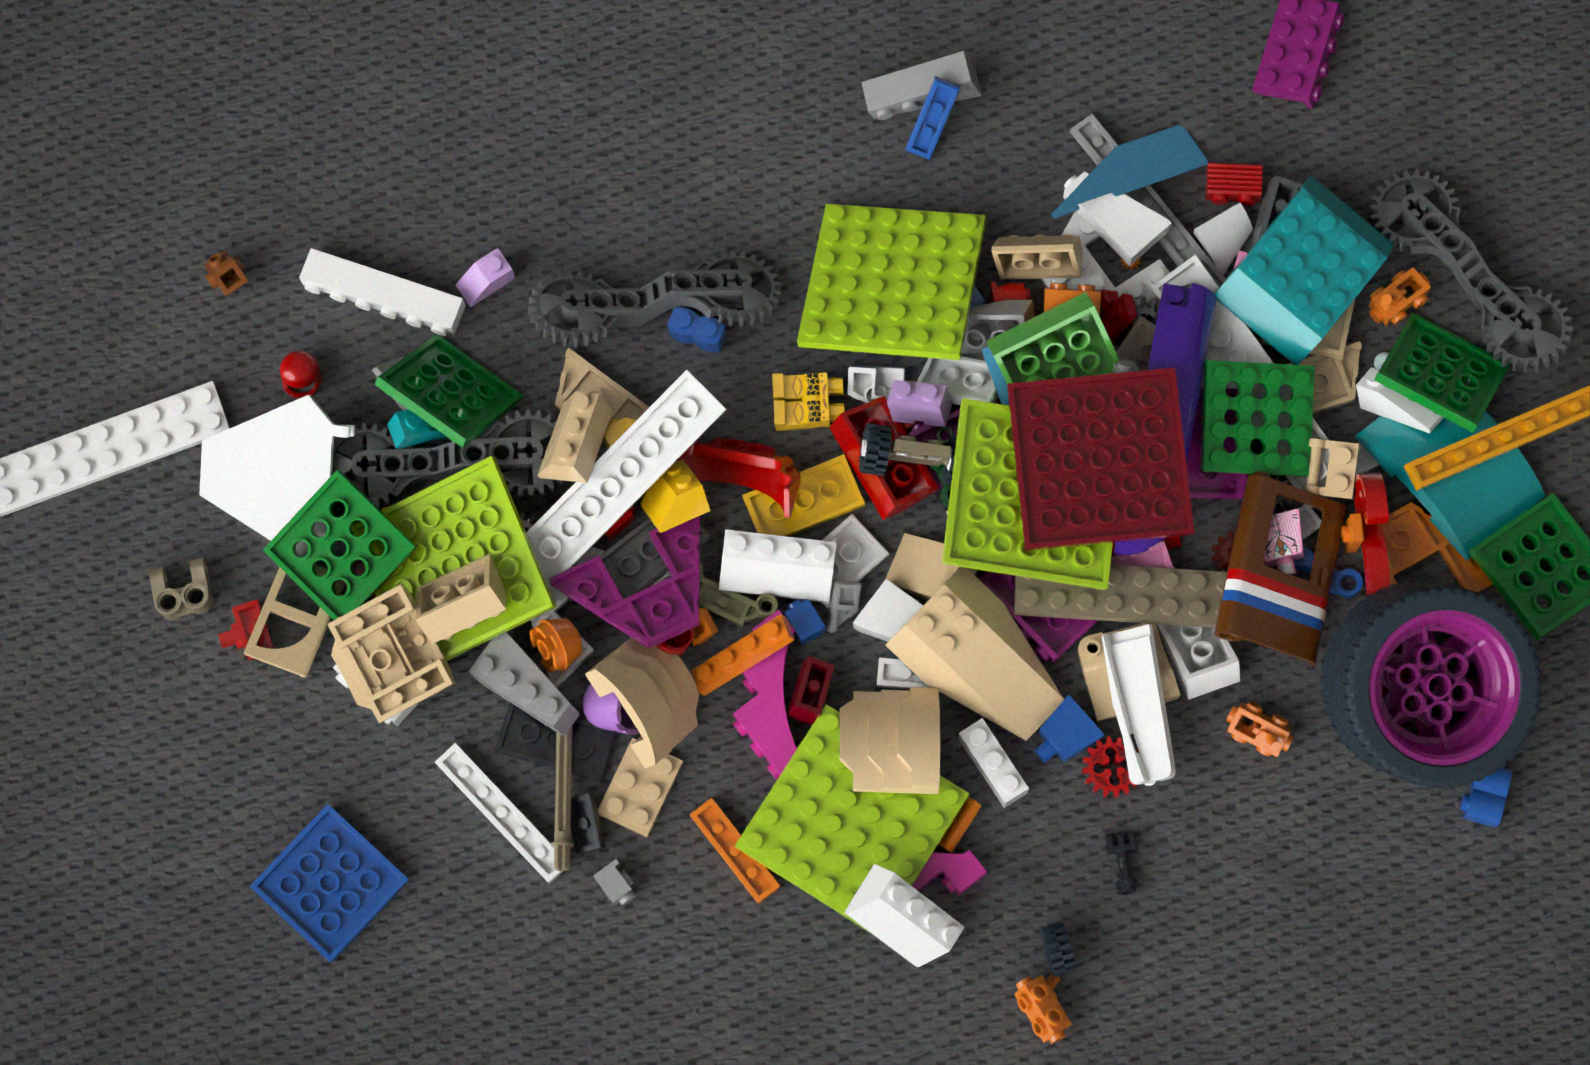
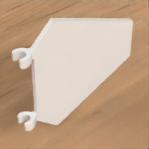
(271, 466)

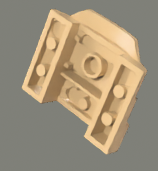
(388, 655)
(654, 693)
(892, 740)

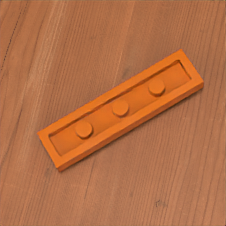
(742, 655)
(723, 838)

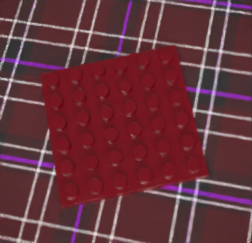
(1100, 459)

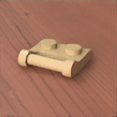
(1340, 472)

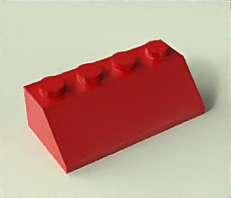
(903, 482)

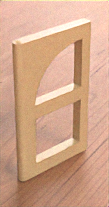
(299, 656)

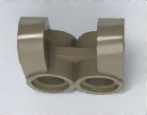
(183, 595)

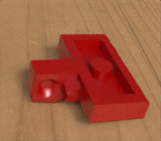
(1117, 312)
(246, 618)

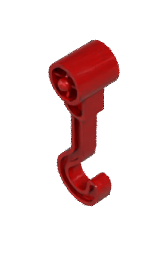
(1372, 504)

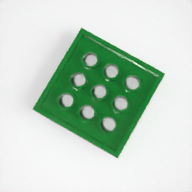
(426, 360)
(1449, 385)
(1271, 405)
(301, 528)
(1526, 562)

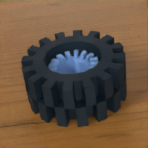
(1058, 949)

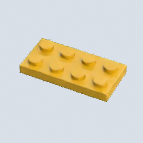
(823, 495)

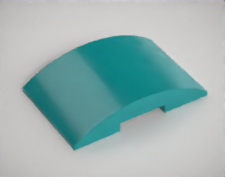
(1468, 503)

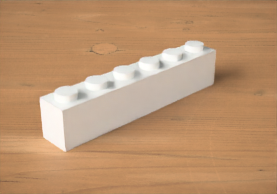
(382, 292)

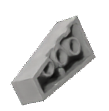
(909, 87)
(517, 679)

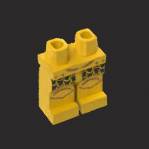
(804, 400)

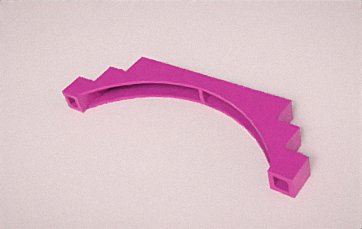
(767, 727)

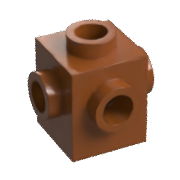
(225, 272)

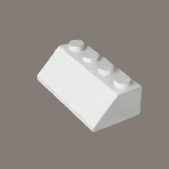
(777, 566)
(903, 917)

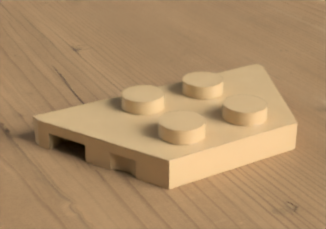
(583, 377)
(1334, 378)

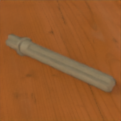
(562, 834)

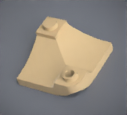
(1096, 674)

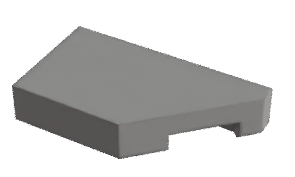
(843, 603)

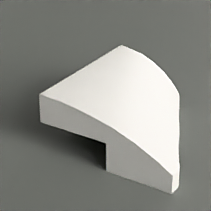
(1224, 236)
(870, 382)

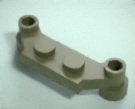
(732, 605)

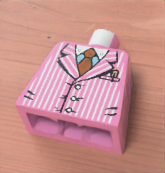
(1284, 542)

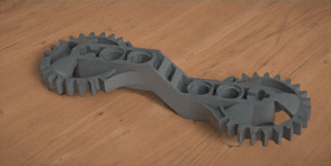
(1472, 271)
(600, 308)
(445, 459)

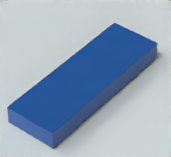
(932, 117)

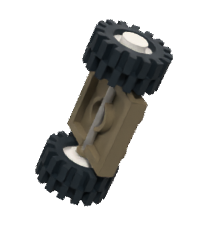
(877, 449)

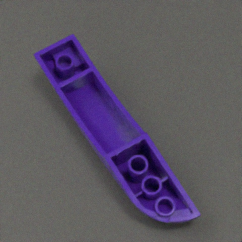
(1182, 343)

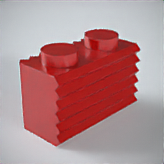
(1233, 183)

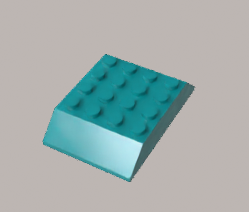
(1304, 271)

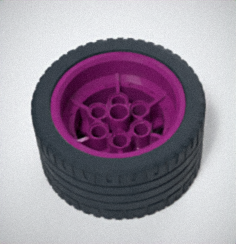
(1497, 706)

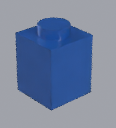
(804, 620)

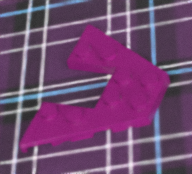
(656, 611)

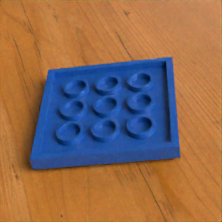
(329, 883)

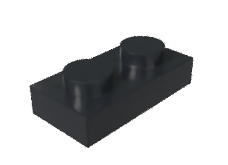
(586, 824)

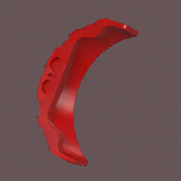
(746, 465)

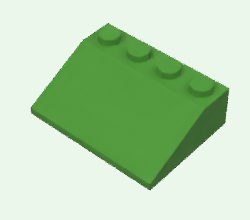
(1055, 345)

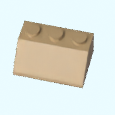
(1038, 257)
(576, 438)
(460, 599)

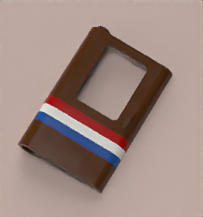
(1267, 603)

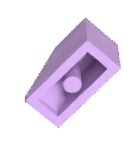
(485, 277)

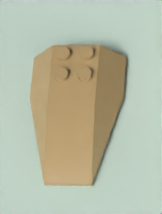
(977, 656)

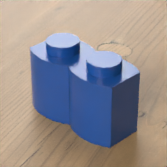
(690, 328)
(1487, 798)

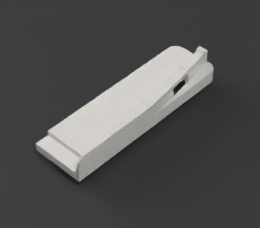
(1139, 703)

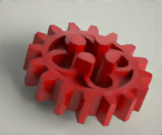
(1099, 757)

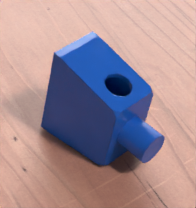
(1067, 732)

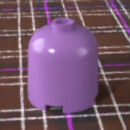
(607, 712)

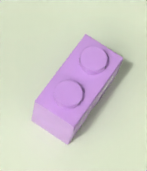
(919, 402)

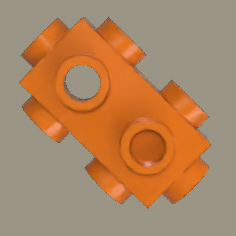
(1391, 302)
(1265, 732)
(1042, 1007)

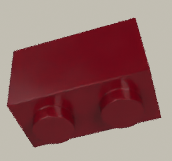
(810, 690)

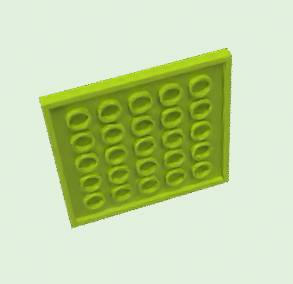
(892, 281)
(986, 513)
(458, 524)
(829, 836)

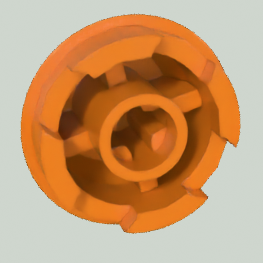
(557, 642)

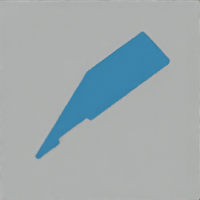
(1137, 166)

